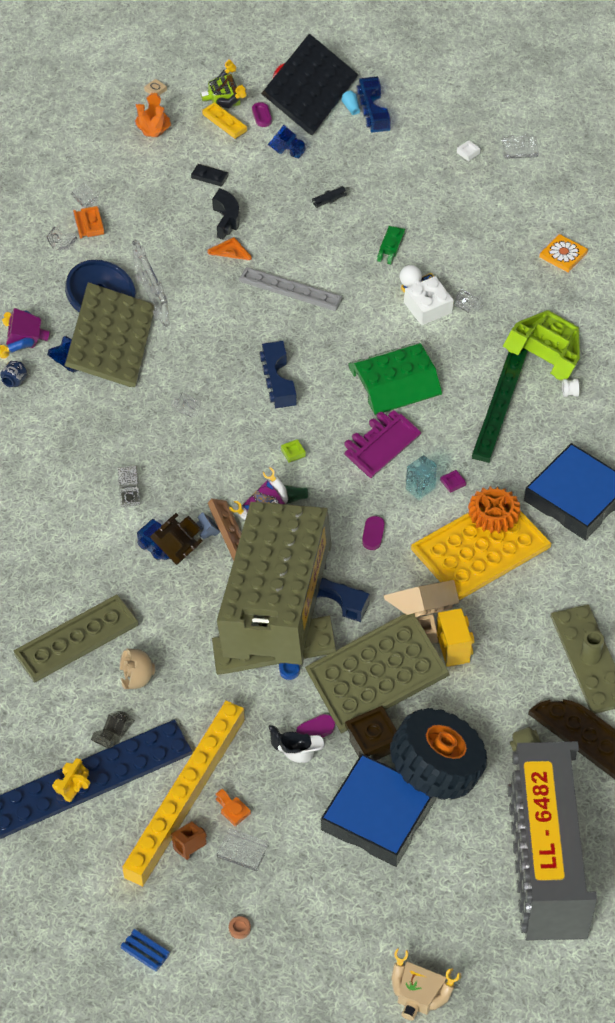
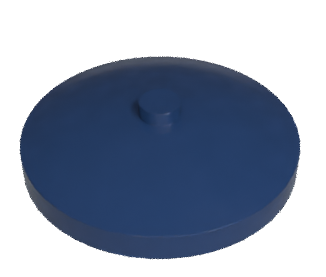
(98, 273)

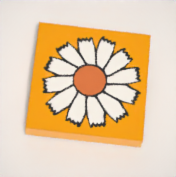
(563, 253)

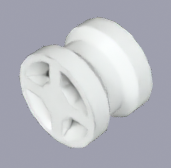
(570, 387)

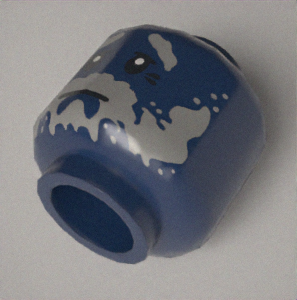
(13, 374)

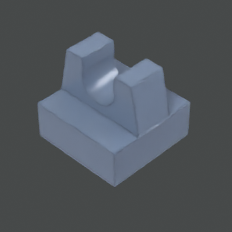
(208, 525)

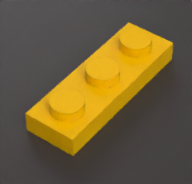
(224, 120)

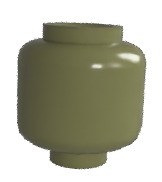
(524, 735)

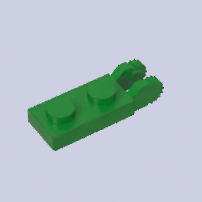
(391, 243)

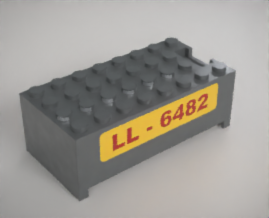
(548, 843)

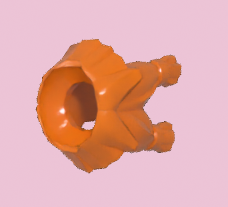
(152, 120)

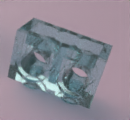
(421, 477)

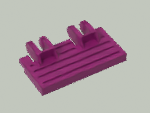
(382, 443)

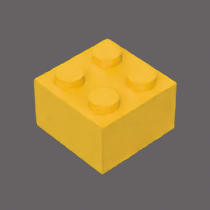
(454, 637)

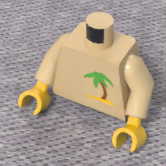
(420, 988)

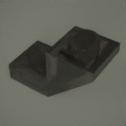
(128, 486)
(114, 729)

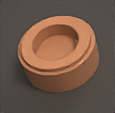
(239, 927)

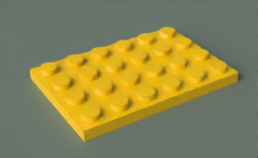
(475, 556)

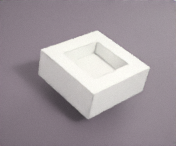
(468, 150)

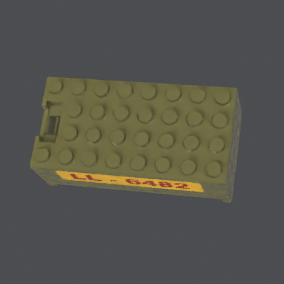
(277, 577)

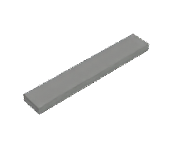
(291, 289)

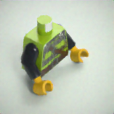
(224, 89)

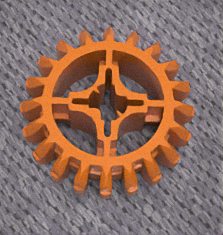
(494, 515)

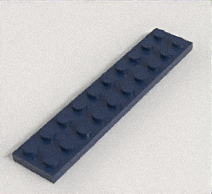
(107, 771)

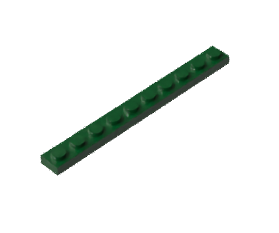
(499, 406)

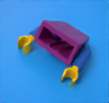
(22, 331)

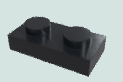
(209, 175)

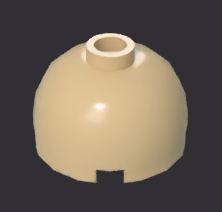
(138, 667)

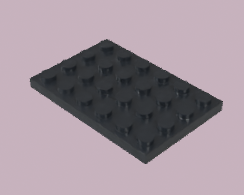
(310, 84)

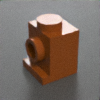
(188, 839)

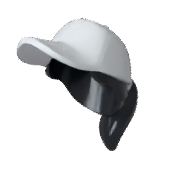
(294, 745)

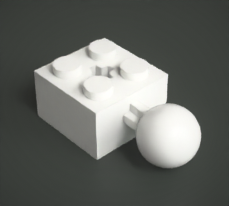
(425, 299)

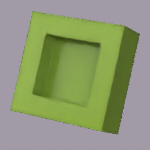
(293, 451)

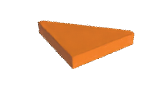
(230, 248)

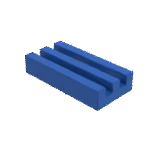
(131, 940)

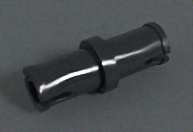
(329, 196)

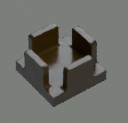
(177, 538)
(371, 733)

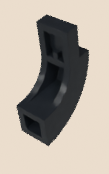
(228, 206)

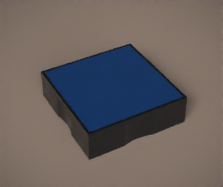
(574, 491)
(376, 810)

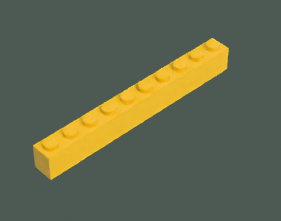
(183, 793)

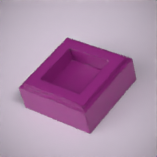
(453, 481)

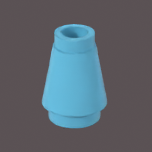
(350, 100)

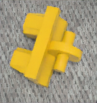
(74, 780)

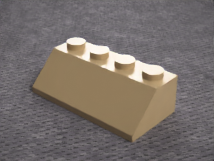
(425, 598)

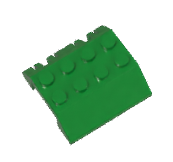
(397, 377)

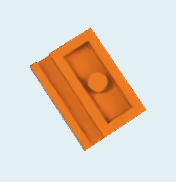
(88, 222)

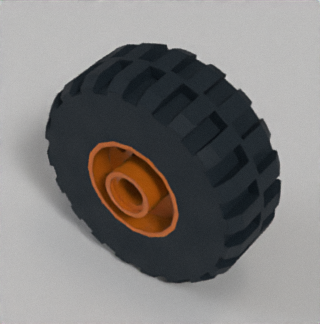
(438, 753)

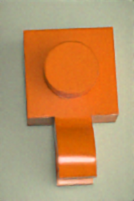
(233, 809)

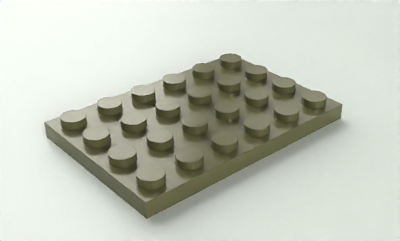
(110, 335)
(377, 670)

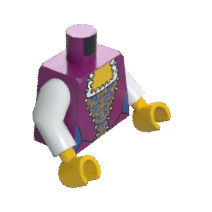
(269, 492)

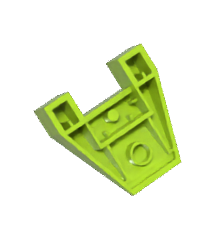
(549, 339)

